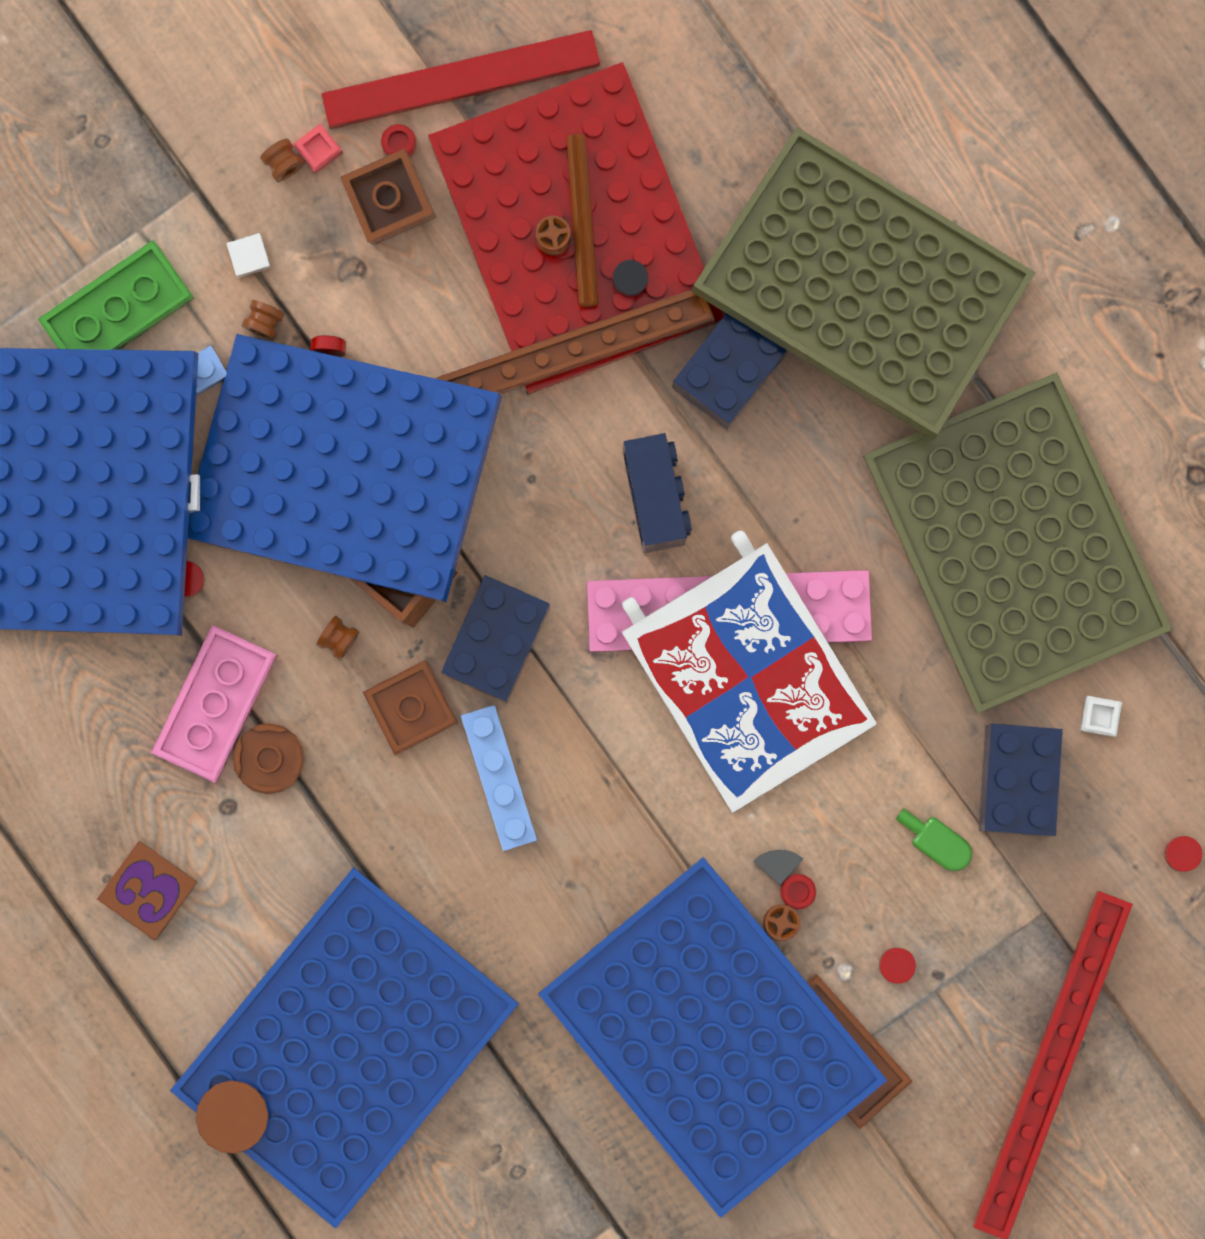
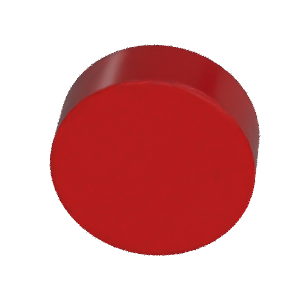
(398, 138)
(329, 345)
(193, 580)
(1183, 853)
(798, 891)
(897, 965)

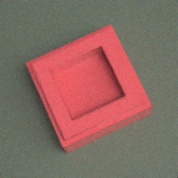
(317, 148)

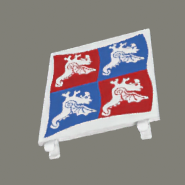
(748, 675)

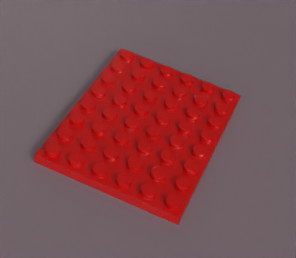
(514, 171)

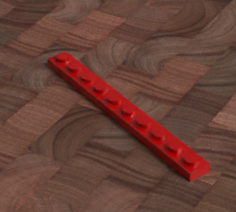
(1052, 1065)

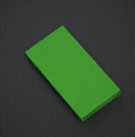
(119, 303)

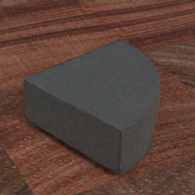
(778, 864)

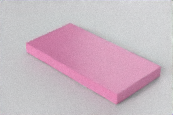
(214, 704)

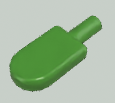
(937, 841)

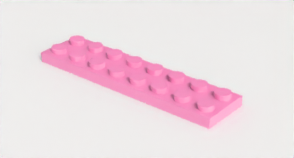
(834, 599)

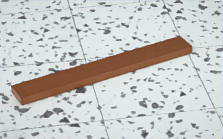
(586, 344)

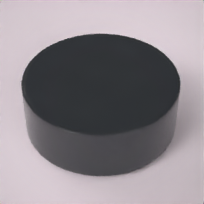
(630, 278)

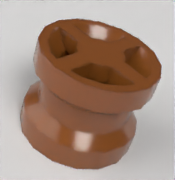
(282, 160)
(551, 228)
(262, 319)
(337, 637)
(787, 924)

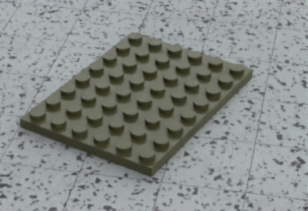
(863, 283)
(1017, 543)

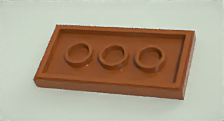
(896, 1077)

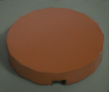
(268, 758)
(232, 1116)

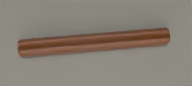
(582, 220)

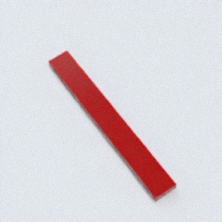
(460, 79)

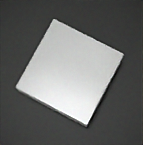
(248, 255)
(1100, 716)

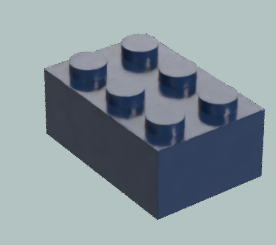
(728, 370)
(656, 492)
(496, 639)
(1020, 780)

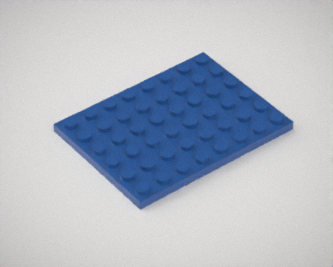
(343, 466)
(95, 489)
(671, 1024)
(350, 1043)

